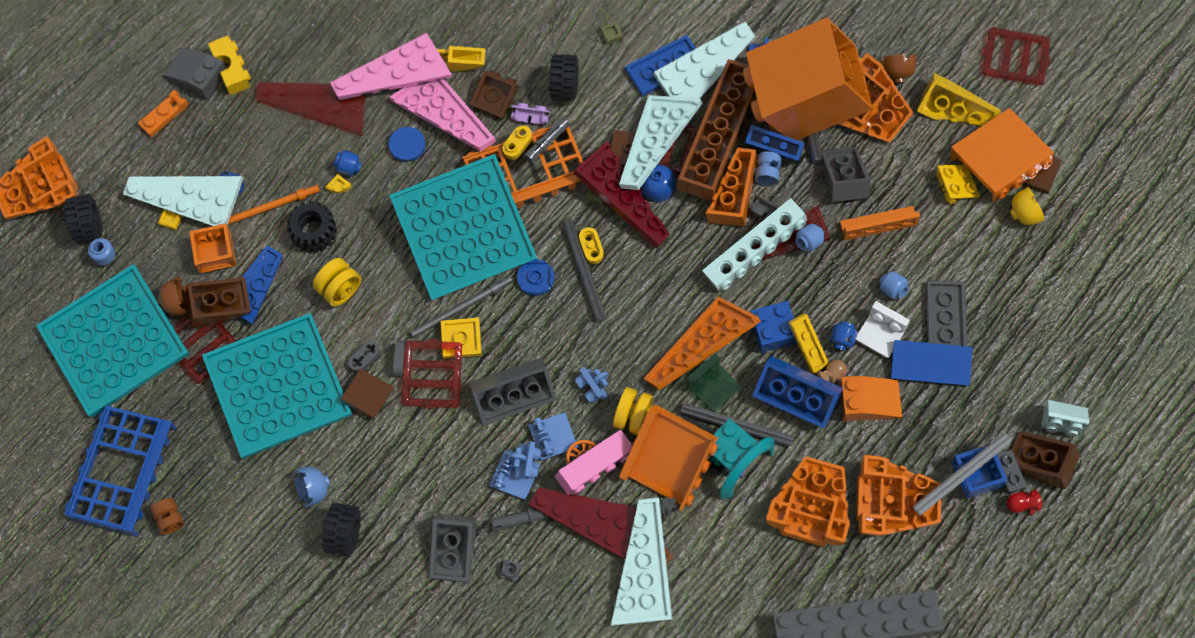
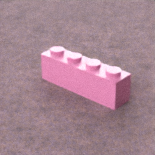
(593, 463)

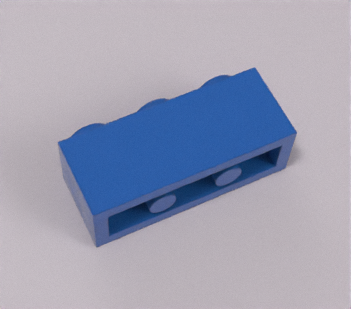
(774, 142)

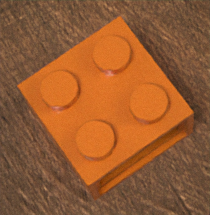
(213, 248)

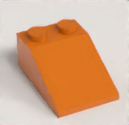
(870, 398)

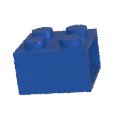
(774, 330)
(985, 479)

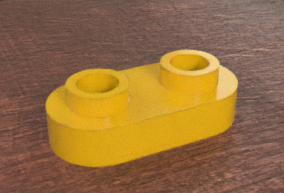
(519, 141)
(591, 247)

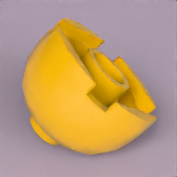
(1026, 208)

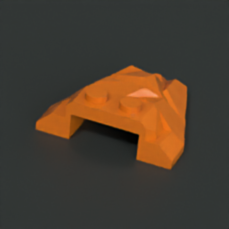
(889, 106)
(37, 181)
(888, 498)
(812, 504)

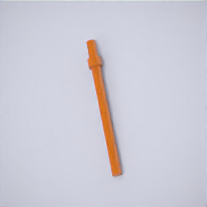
(300, 194)

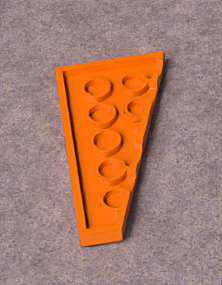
(709, 333)

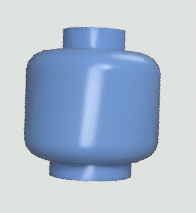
(810, 237)
(101, 251)
(894, 285)

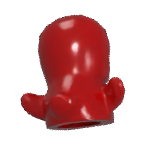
(1021, 501)

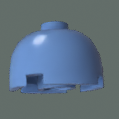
(311, 485)

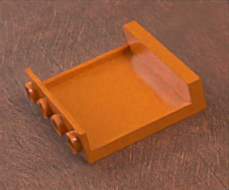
(1003, 153)
(670, 455)

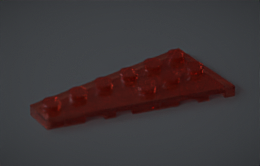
(315, 102)

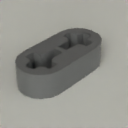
(364, 356)
(398, 364)

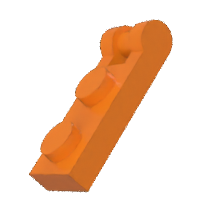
(163, 113)

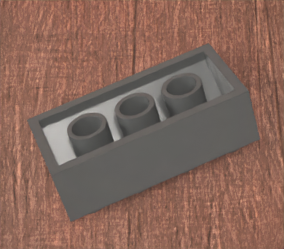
(512, 391)

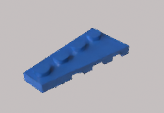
(259, 279)

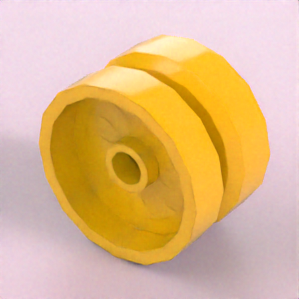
(336, 282)
(631, 411)

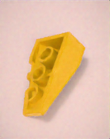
(951, 102)

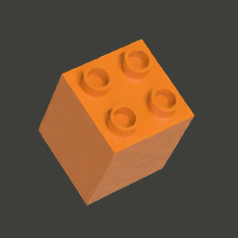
(807, 80)

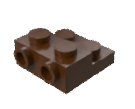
(495, 93)

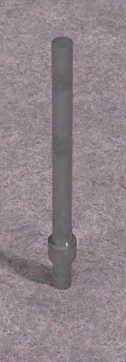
(494, 288)

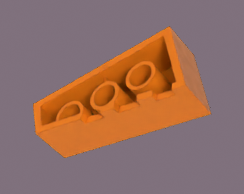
(735, 189)

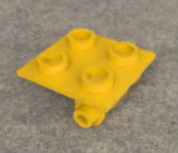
(956, 182)

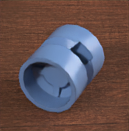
(768, 168)

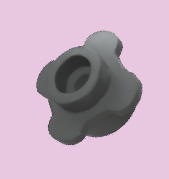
(668, 506)
(507, 564)

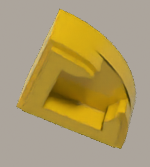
(338, 185)

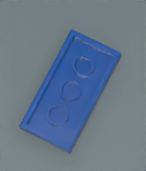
(642, 70)
(931, 362)

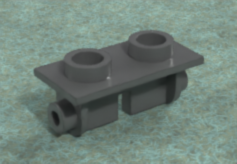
(762, 206)
(1012, 471)

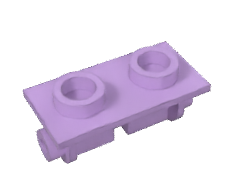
(523, 112)

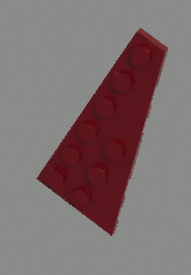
(602, 175)
(594, 519)

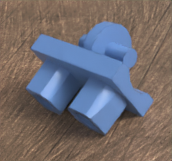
(597, 391)
(523, 460)

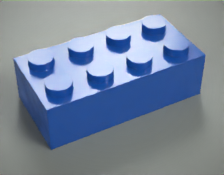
(797, 392)

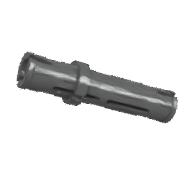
(540, 146)
(530, 515)

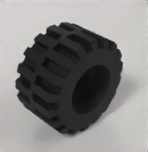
(563, 77)
(308, 213)
(83, 218)
(341, 529)

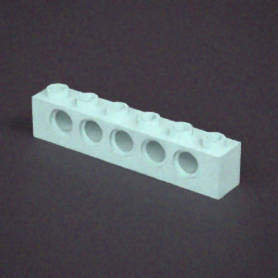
(788, 211)

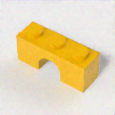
(234, 76)

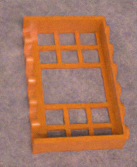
(550, 185)

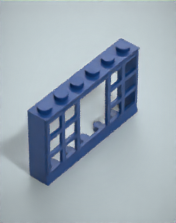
(146, 474)

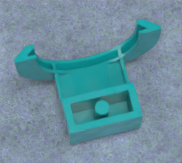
(736, 452)

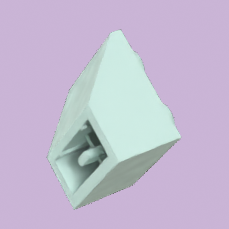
(1064, 418)

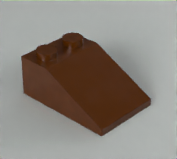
(217, 301)
(1046, 459)

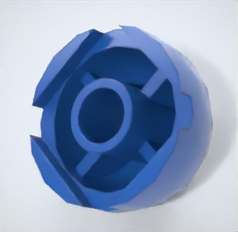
(659, 184)

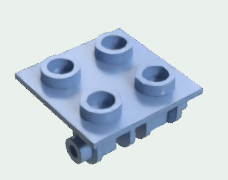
(552, 435)
(505, 481)

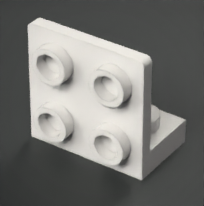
(882, 329)

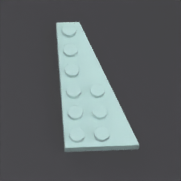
(699, 69)
(658, 129)
(196, 197)
(644, 580)

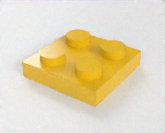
(463, 331)

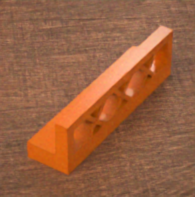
(879, 223)

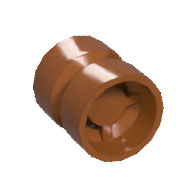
(167, 516)

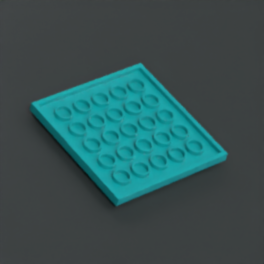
(463, 227)
(112, 340)
(276, 385)

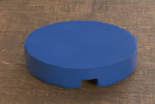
(407, 144)
(535, 277)

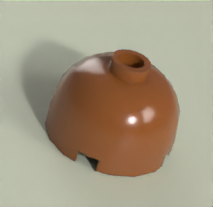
(899, 67)
(173, 297)

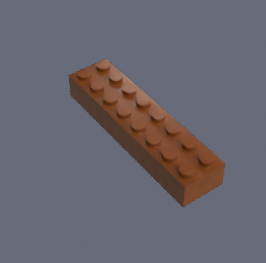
(717, 133)

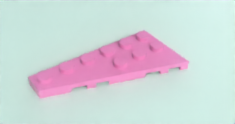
(399, 68)
(446, 110)

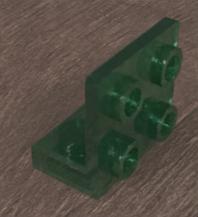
(712, 383)

